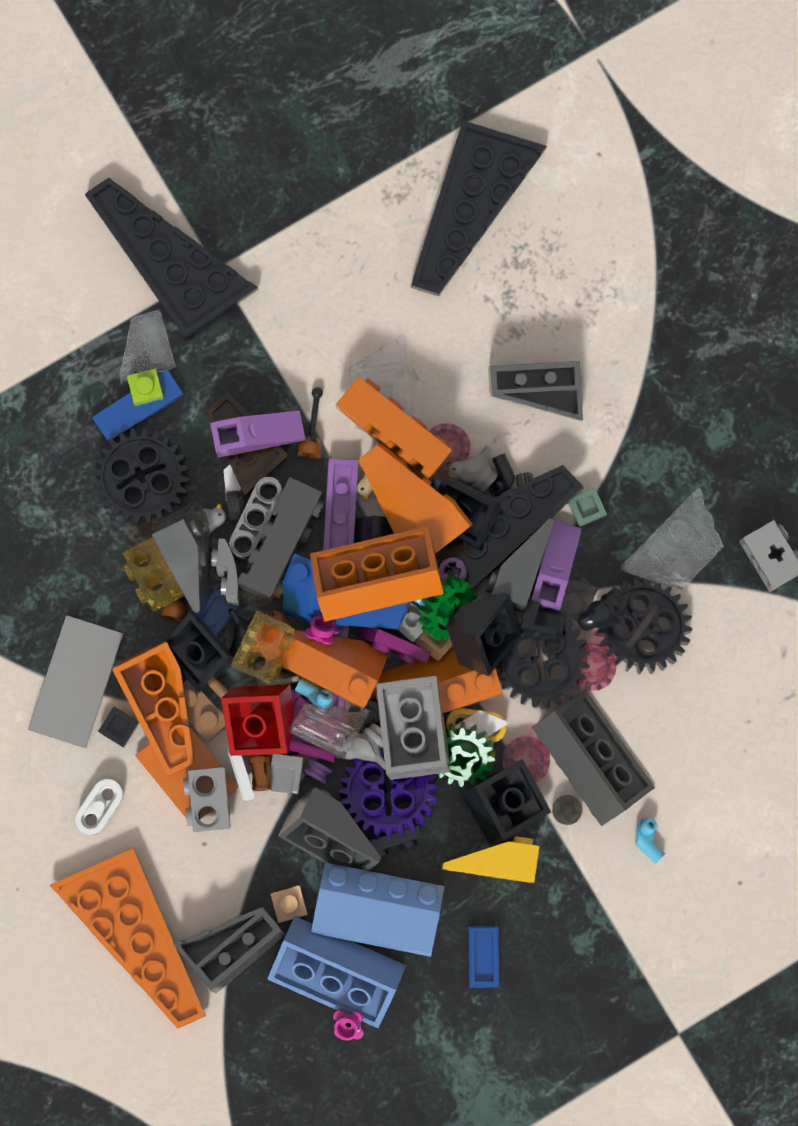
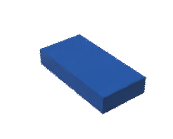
(483, 956)

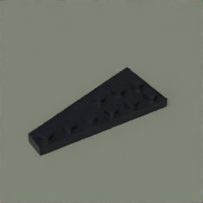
(476, 187)
(521, 516)

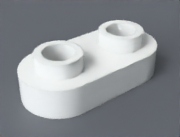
(98, 806)

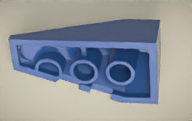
(302, 603)

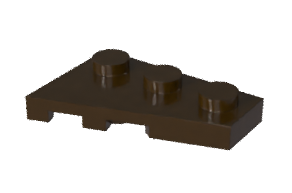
(251, 465)

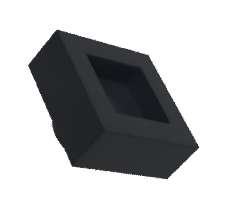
(118, 727)

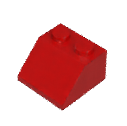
(258, 719)

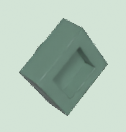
(587, 507)

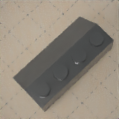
(593, 757)

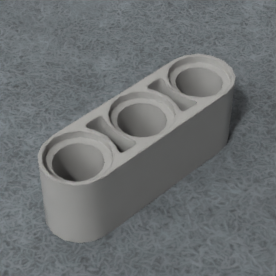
(255, 504)

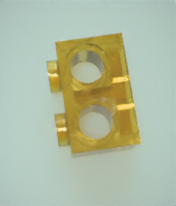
(151, 575)
(255, 645)

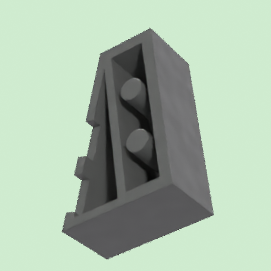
(541, 386)
(230, 948)

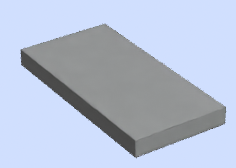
(76, 681)

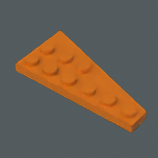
(126, 919)

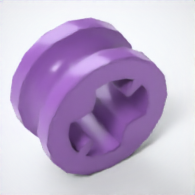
(459, 565)
(317, 771)

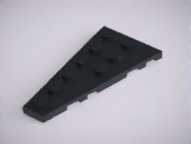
(176, 268)

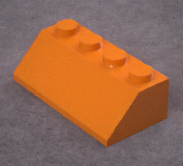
(376, 573)
(457, 684)

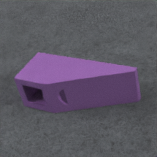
(256, 432)
(556, 566)

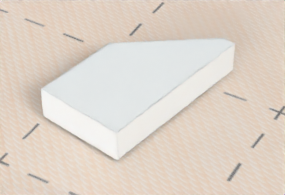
(242, 777)

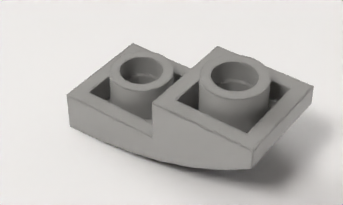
(226, 568)

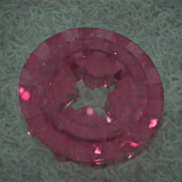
(448, 433)
(604, 674)
(537, 752)

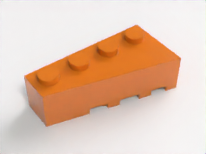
(393, 428)

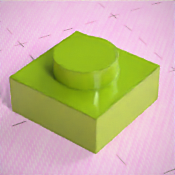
(145, 387)

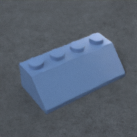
(377, 909)
(336, 972)

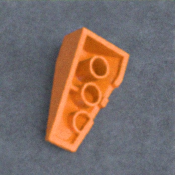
(411, 500)
(344, 667)
(157, 697)

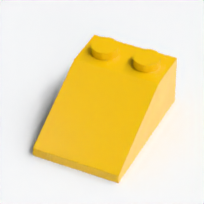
(506, 861)

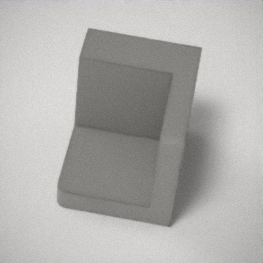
(286, 773)

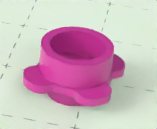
(322, 631)
(345, 1032)

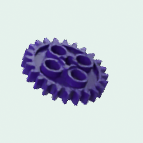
(360, 793)

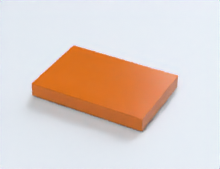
(173, 784)

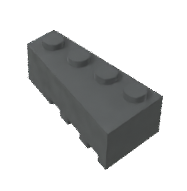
(281, 540)

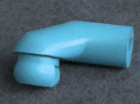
(316, 694)
(645, 839)

